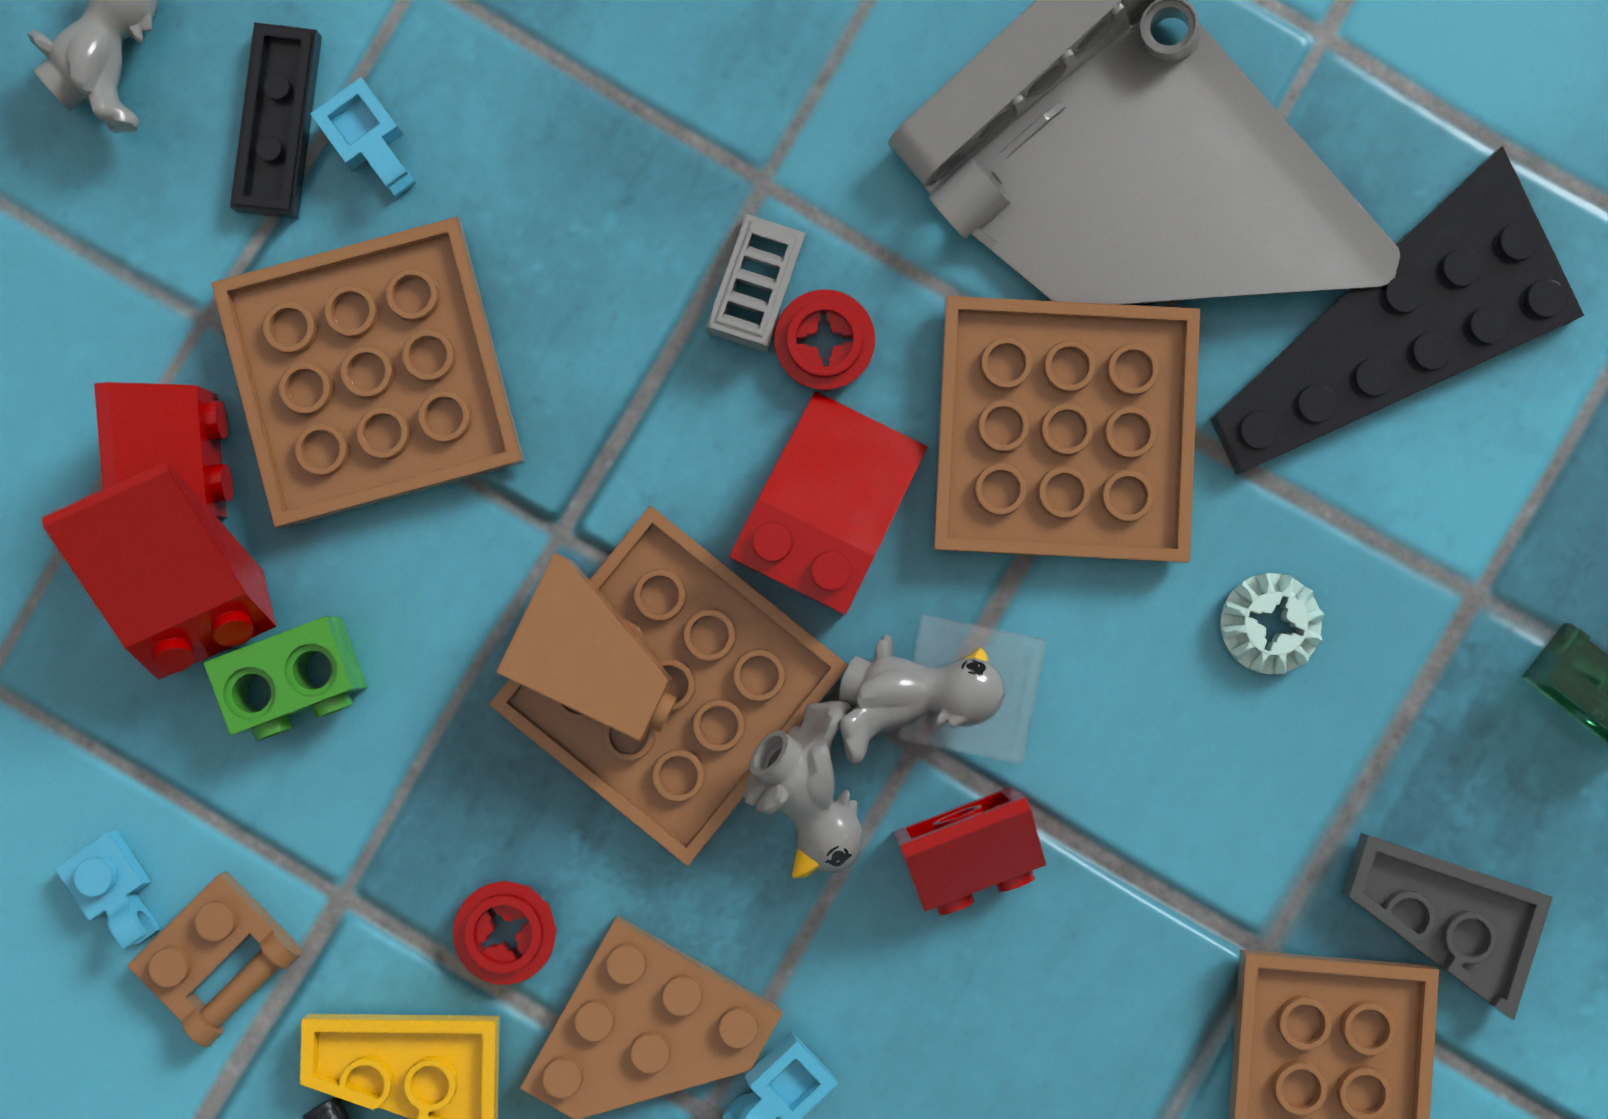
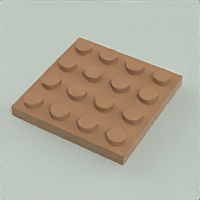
(367, 373)
(1066, 429)
(735, 678)

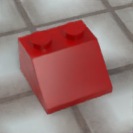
(162, 423)
(972, 850)

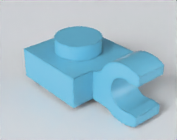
(362, 132)
(106, 881)
(783, 1084)

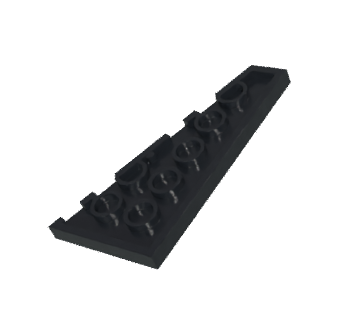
(1463, 291)

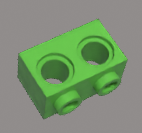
(283, 664)

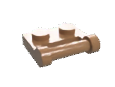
(200, 943)

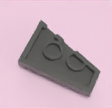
(1453, 915)

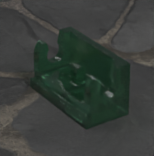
(1574, 677)

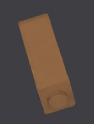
(586, 655)

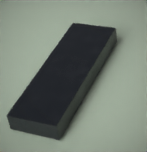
(276, 120)

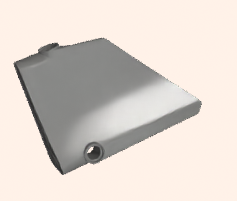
(1134, 165)

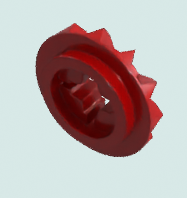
(801, 321)
(500, 962)

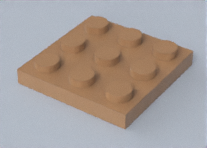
(1332, 1038)

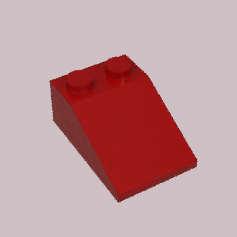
(828, 503)
(162, 570)

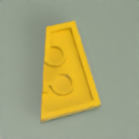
(405, 1062)

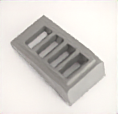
(744, 331)

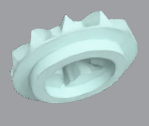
(1246, 637)

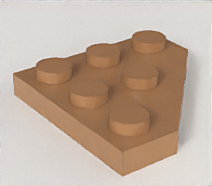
(646, 1028)

